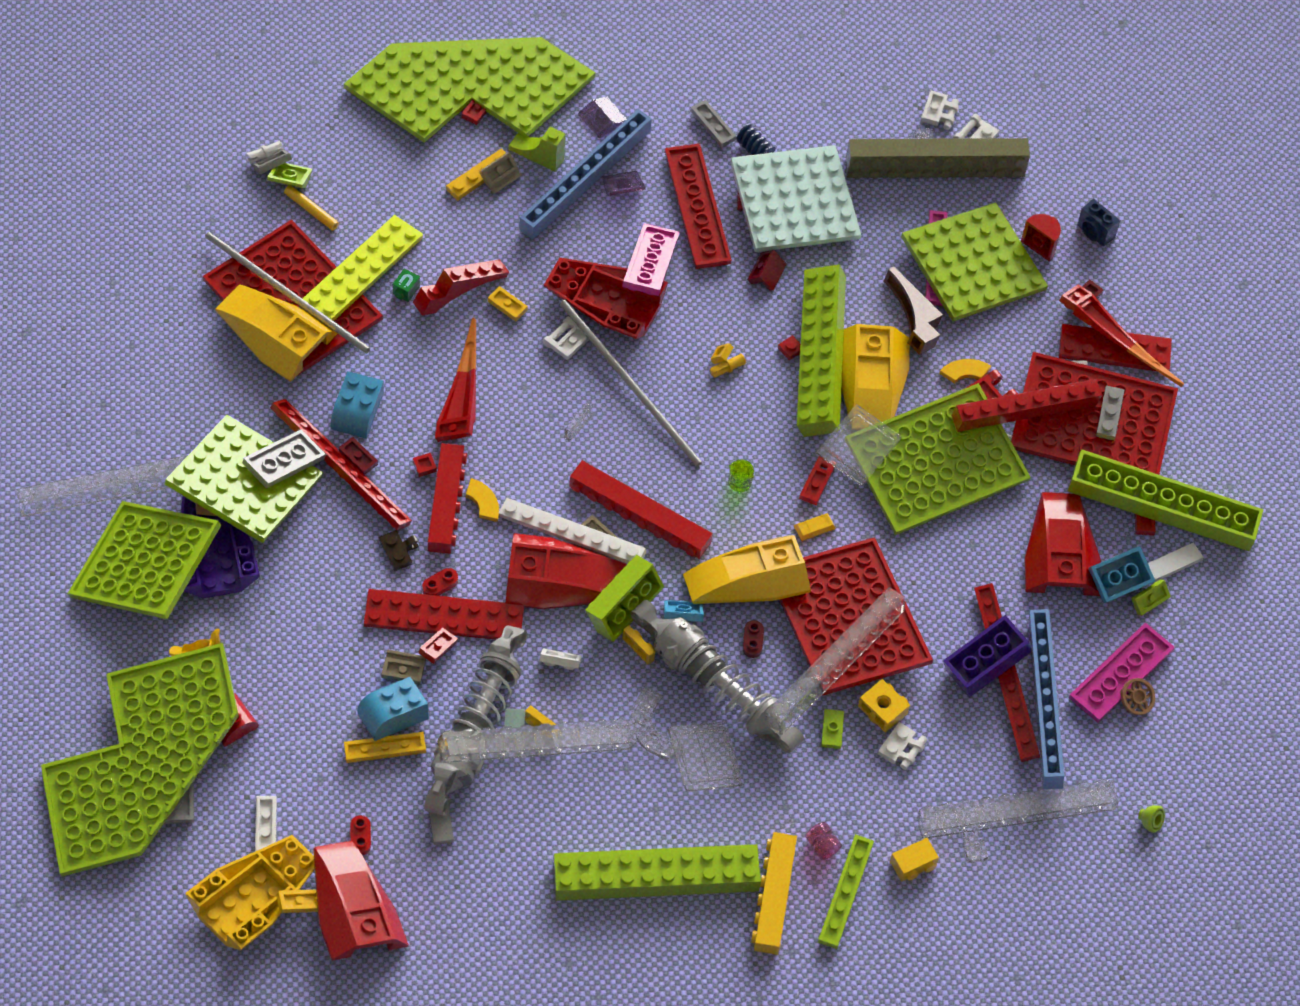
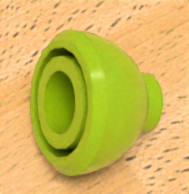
(1152, 817)

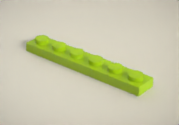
(845, 891)

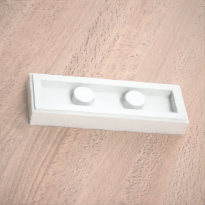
(1175, 561)
(265, 821)

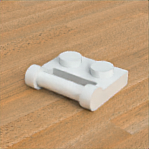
(984, 129)
(570, 342)

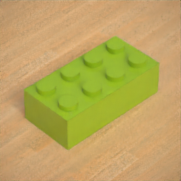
(626, 591)

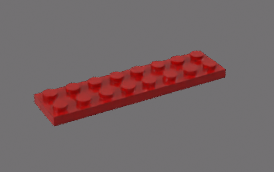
(697, 206)
(432, 612)

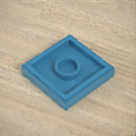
(683, 609)

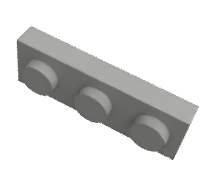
(713, 123)
(1110, 413)

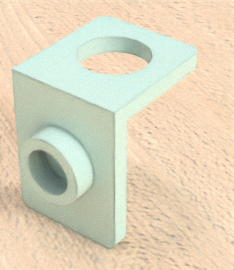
(514, 717)

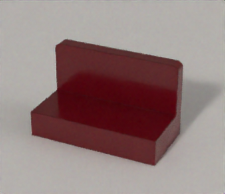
(767, 269)

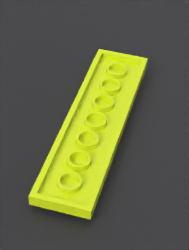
(363, 267)

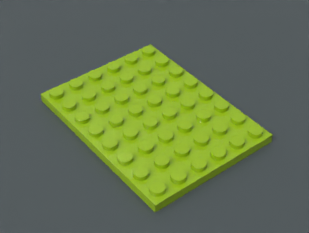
(942, 469)

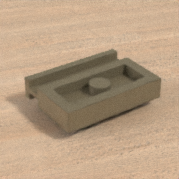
(500, 173)
(403, 665)

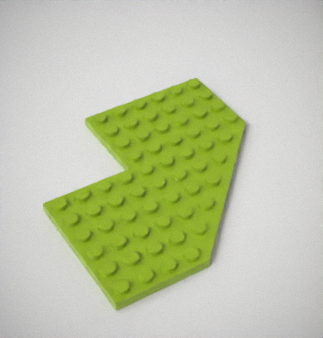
(434, 81)
(167, 727)

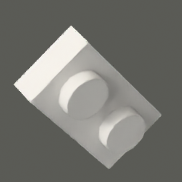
(567, 660)

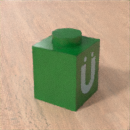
(406, 285)

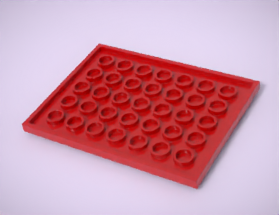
(299, 266)
(1061, 436)
(842, 589)

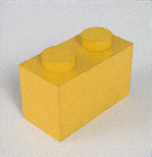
(914, 860)

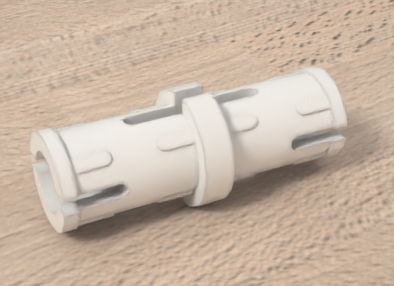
(264, 152)

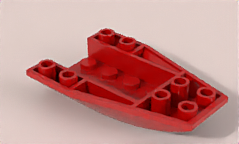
(600, 295)
(1061, 546)
(556, 573)
(352, 903)

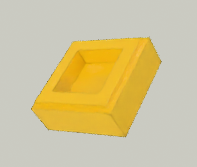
(721, 353)

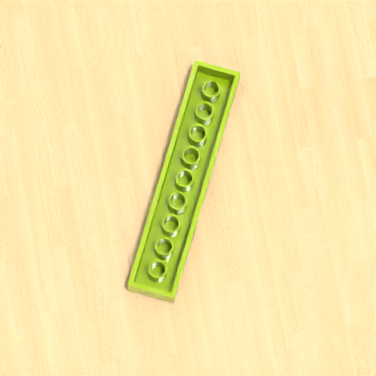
(821, 350)
(1165, 500)
(656, 872)

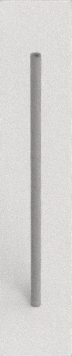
(287, 292)
(630, 382)

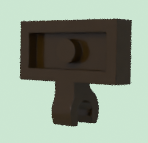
(397, 550)

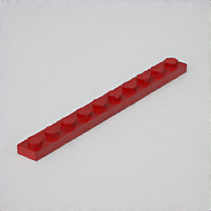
(343, 466)
(1009, 682)

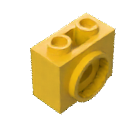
(884, 694)

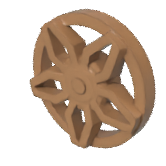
(1137, 696)

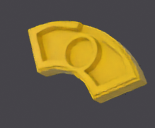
(964, 369)
(485, 500)

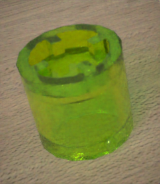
(740, 475)

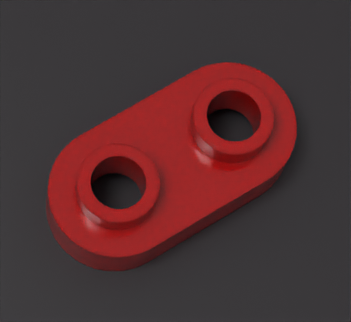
(441, 583)
(361, 833)

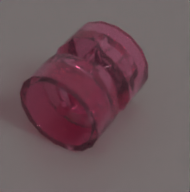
(825, 843)

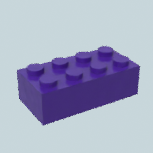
(987, 656)

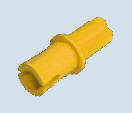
(728, 365)

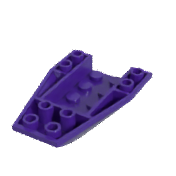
(228, 562)

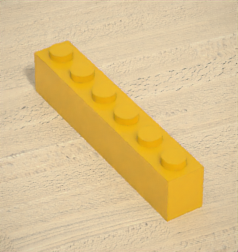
(775, 893)

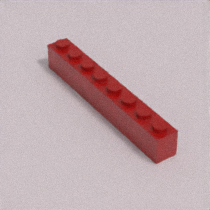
(1026, 405)
(640, 509)

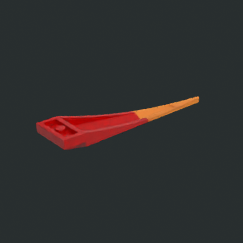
(1091, 311)
(460, 407)

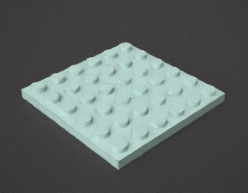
(795, 198)

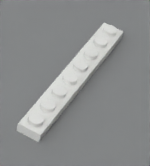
(570, 531)

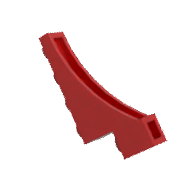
(455, 282)

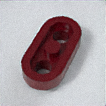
(753, 637)

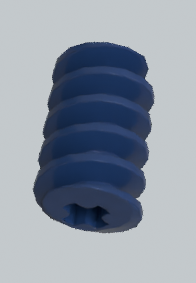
(753, 142)

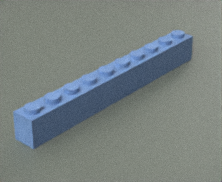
(585, 174)
(1046, 699)

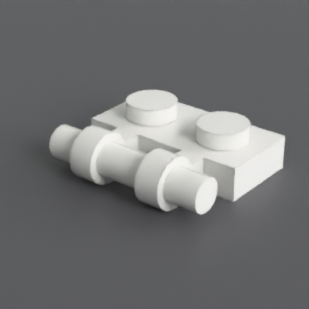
(934, 107)
(897, 742)

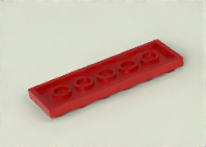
(1089, 345)

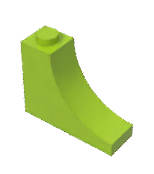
(543, 150)

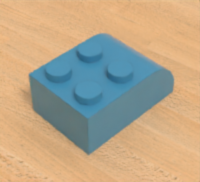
(357, 404)
(1121, 574)
(393, 708)

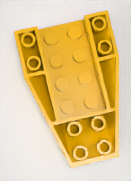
(273, 329)
(874, 368)
(750, 574)
(241, 897)

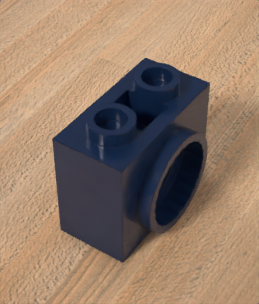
(1098, 223)

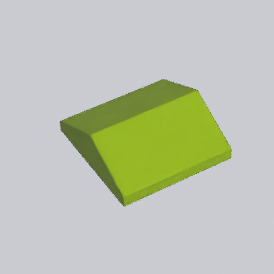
(290, 175)

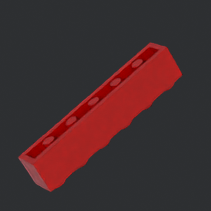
(446, 496)

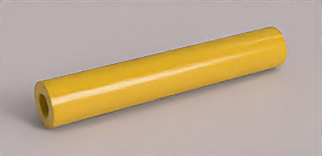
(311, 207)

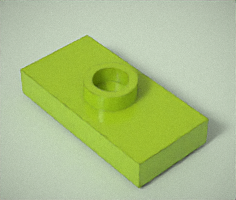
(832, 729)

